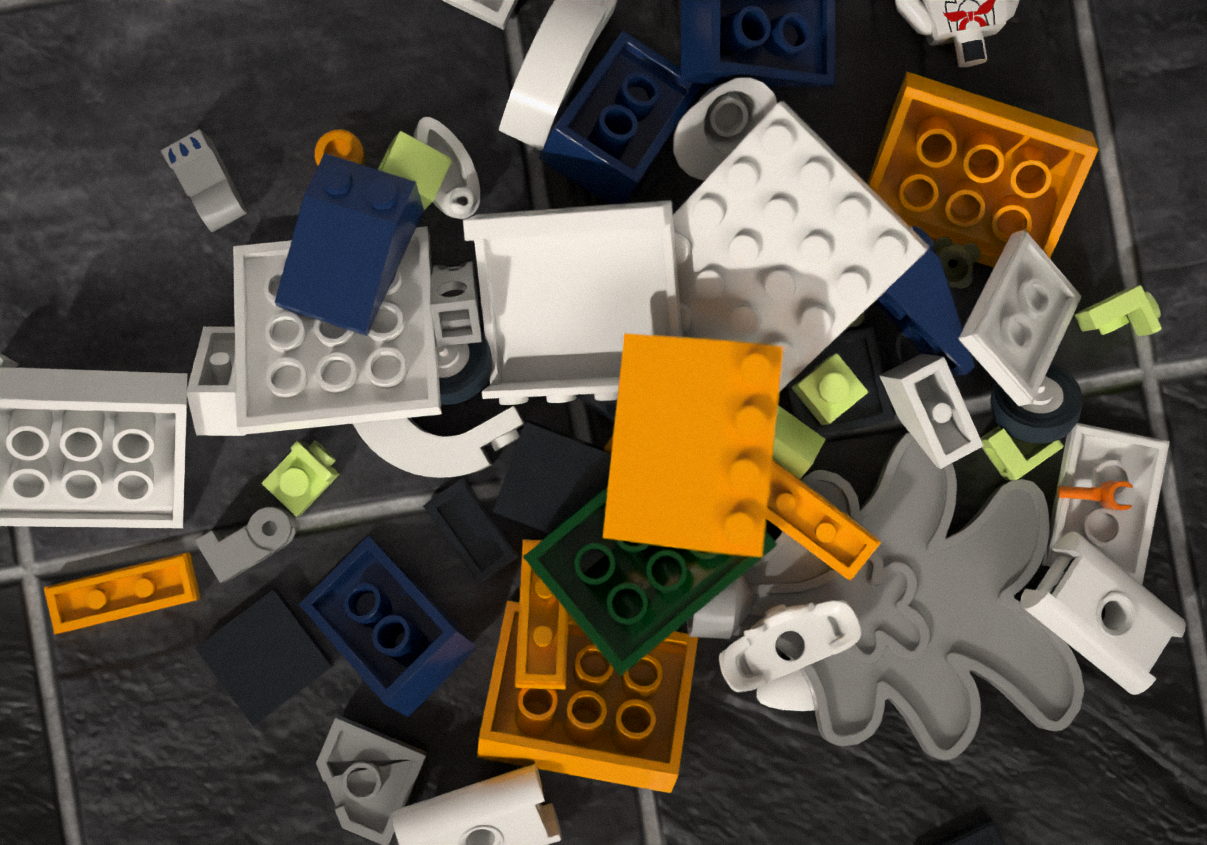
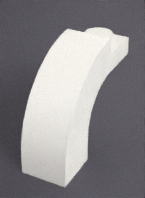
(552, 68)
(430, 455)

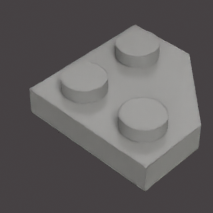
(368, 777)

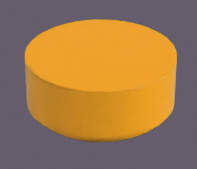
(342, 145)

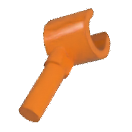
(1102, 494)

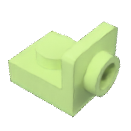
(1112, 312)
(302, 476)

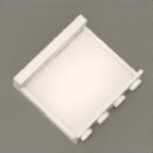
(567, 290)

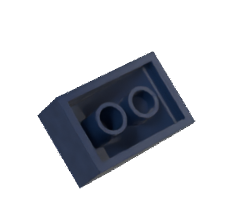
(759, 39)
(619, 121)
(348, 243)
(925, 311)
(387, 627)

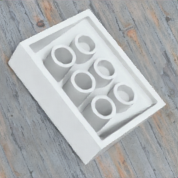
(92, 448)

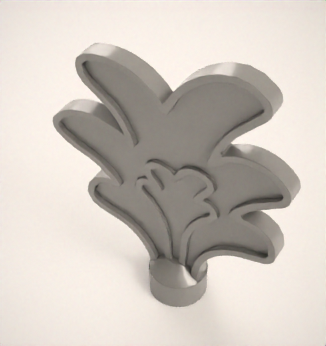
(923, 607)

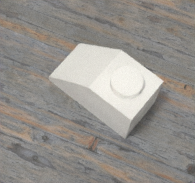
(213, 384)
(932, 408)

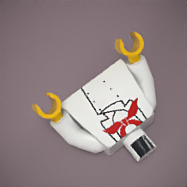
(958, 22)

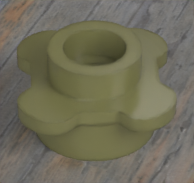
(960, 274)

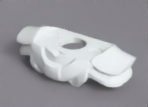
(824, 629)

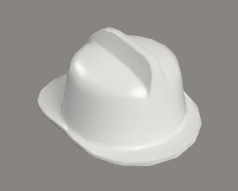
(720, 124)

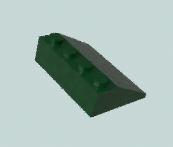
(629, 591)

